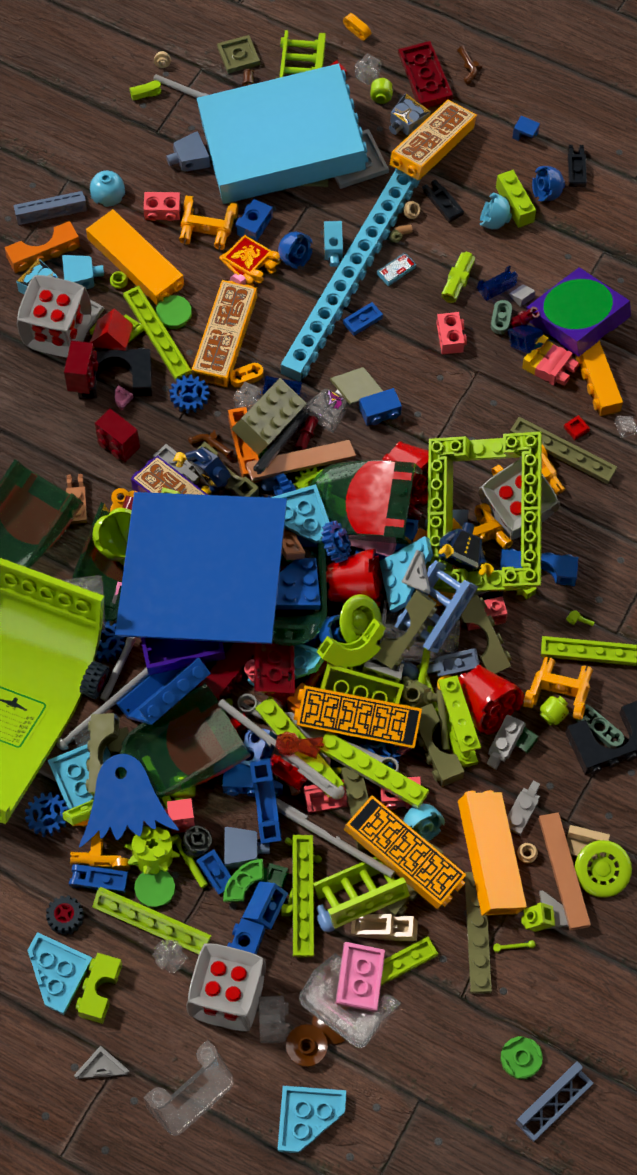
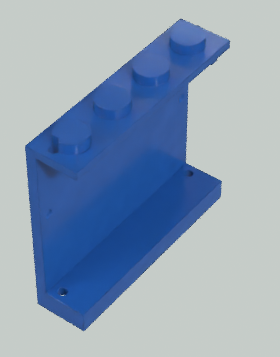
(161, 692)

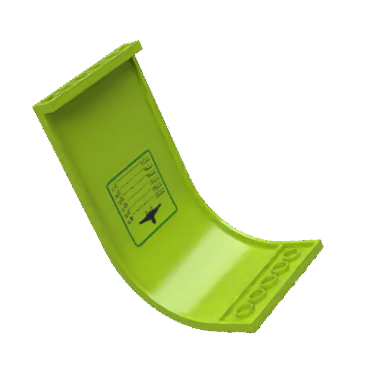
(45, 647)

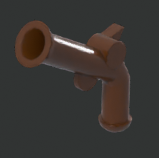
(473, 66)
(212, 441)

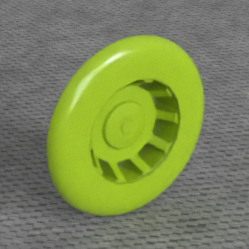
(354, 620)
(603, 868)

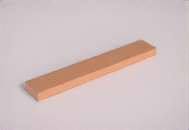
(304, 460)
(564, 871)

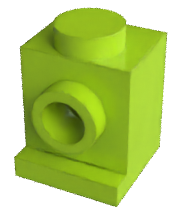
(536, 920)

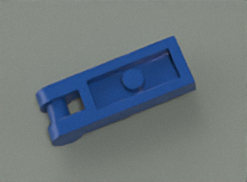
(99, 877)

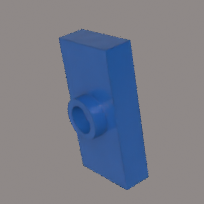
(362, 318)
(214, 871)

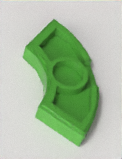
(242, 880)

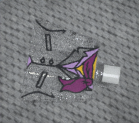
(327, 408)

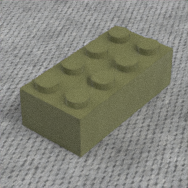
(269, 416)

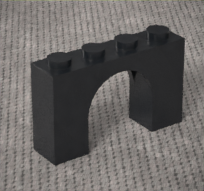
(135, 360)
(594, 756)

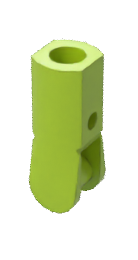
(145, 90)

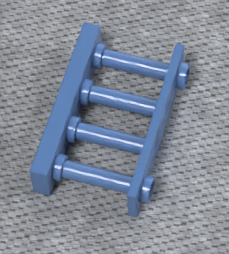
(453, 609)

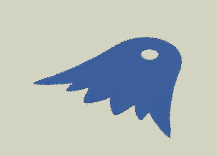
(124, 801)

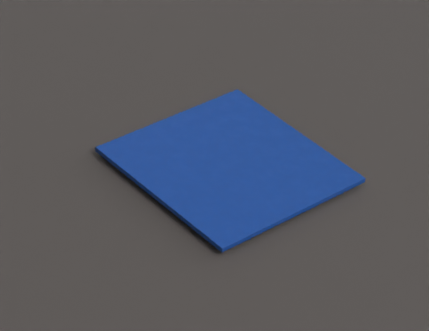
(202, 568)

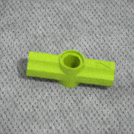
(458, 277)

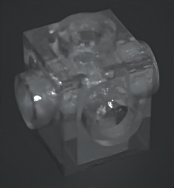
(367, 69)
(247, 396)
(169, 955)

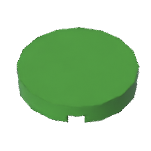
(174, 311)
(155, 889)
(521, 1057)

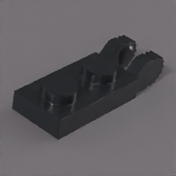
(576, 167)
(443, 201)

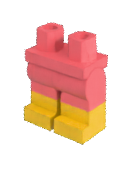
(550, 362)

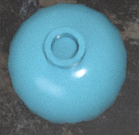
(107, 188)
(495, 212)
(424, 820)

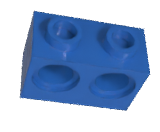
(259, 749)

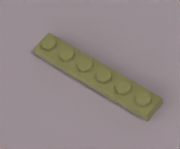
(569, 452)
(477, 941)

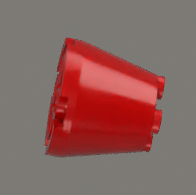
(408, 453)
(356, 576)
(489, 698)

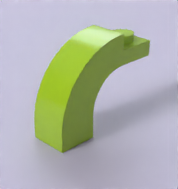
(356, 652)

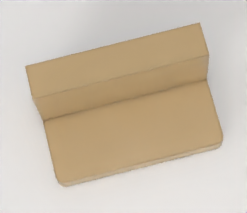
(580, 837)

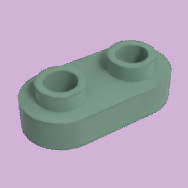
(501, 318)

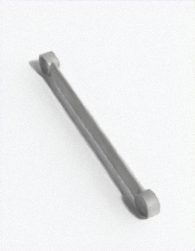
(306, 731)

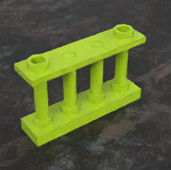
(316, 58)
(459, 721)
(359, 905)

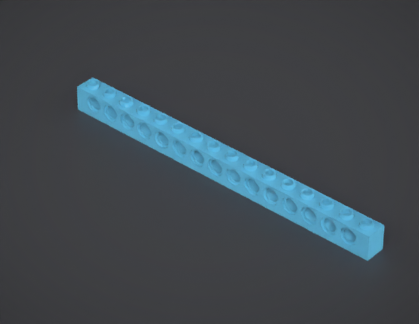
(375, 226)

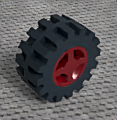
(94, 680)
(61, 908)

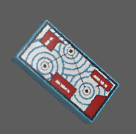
(396, 269)

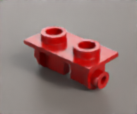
(287, 772)

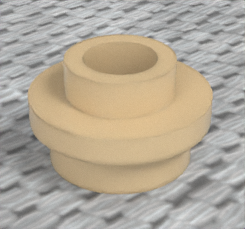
(162, 56)
(414, 207)
(530, 848)

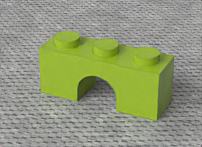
(521, 206)
(103, 970)

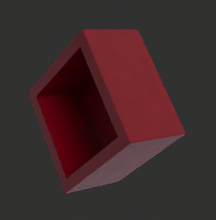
(80, 367)
(117, 435)

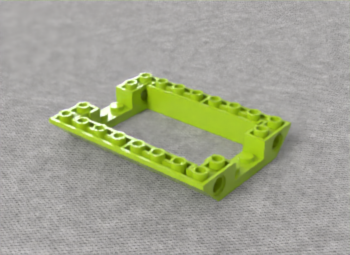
(440, 505)

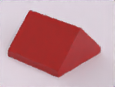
(112, 331)

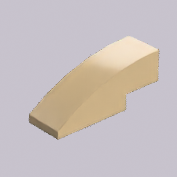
(385, 927)

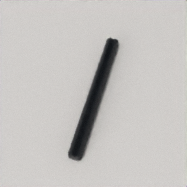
(280, 442)

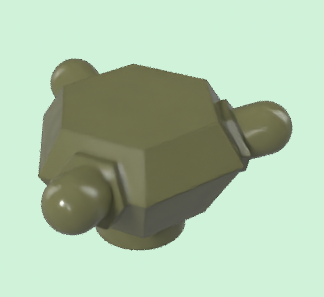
(416, 693)

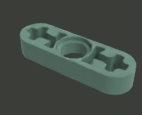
(608, 726)

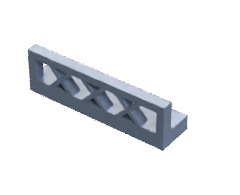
(50, 207)
(548, 1096)

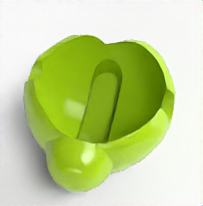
(111, 534)

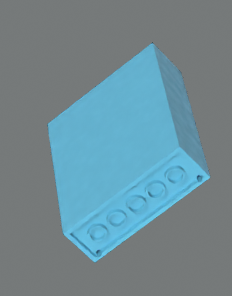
(282, 133)

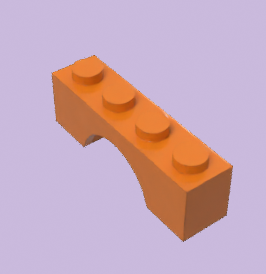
(24, 256)
(243, 451)

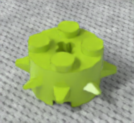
(152, 850)

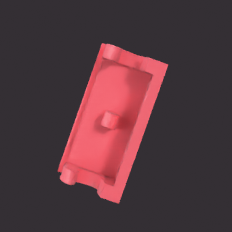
(318, 801)

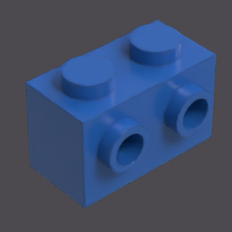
(380, 407)
(265, 904)

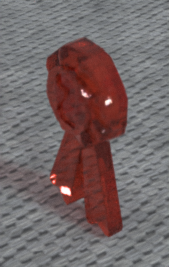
(289, 744)

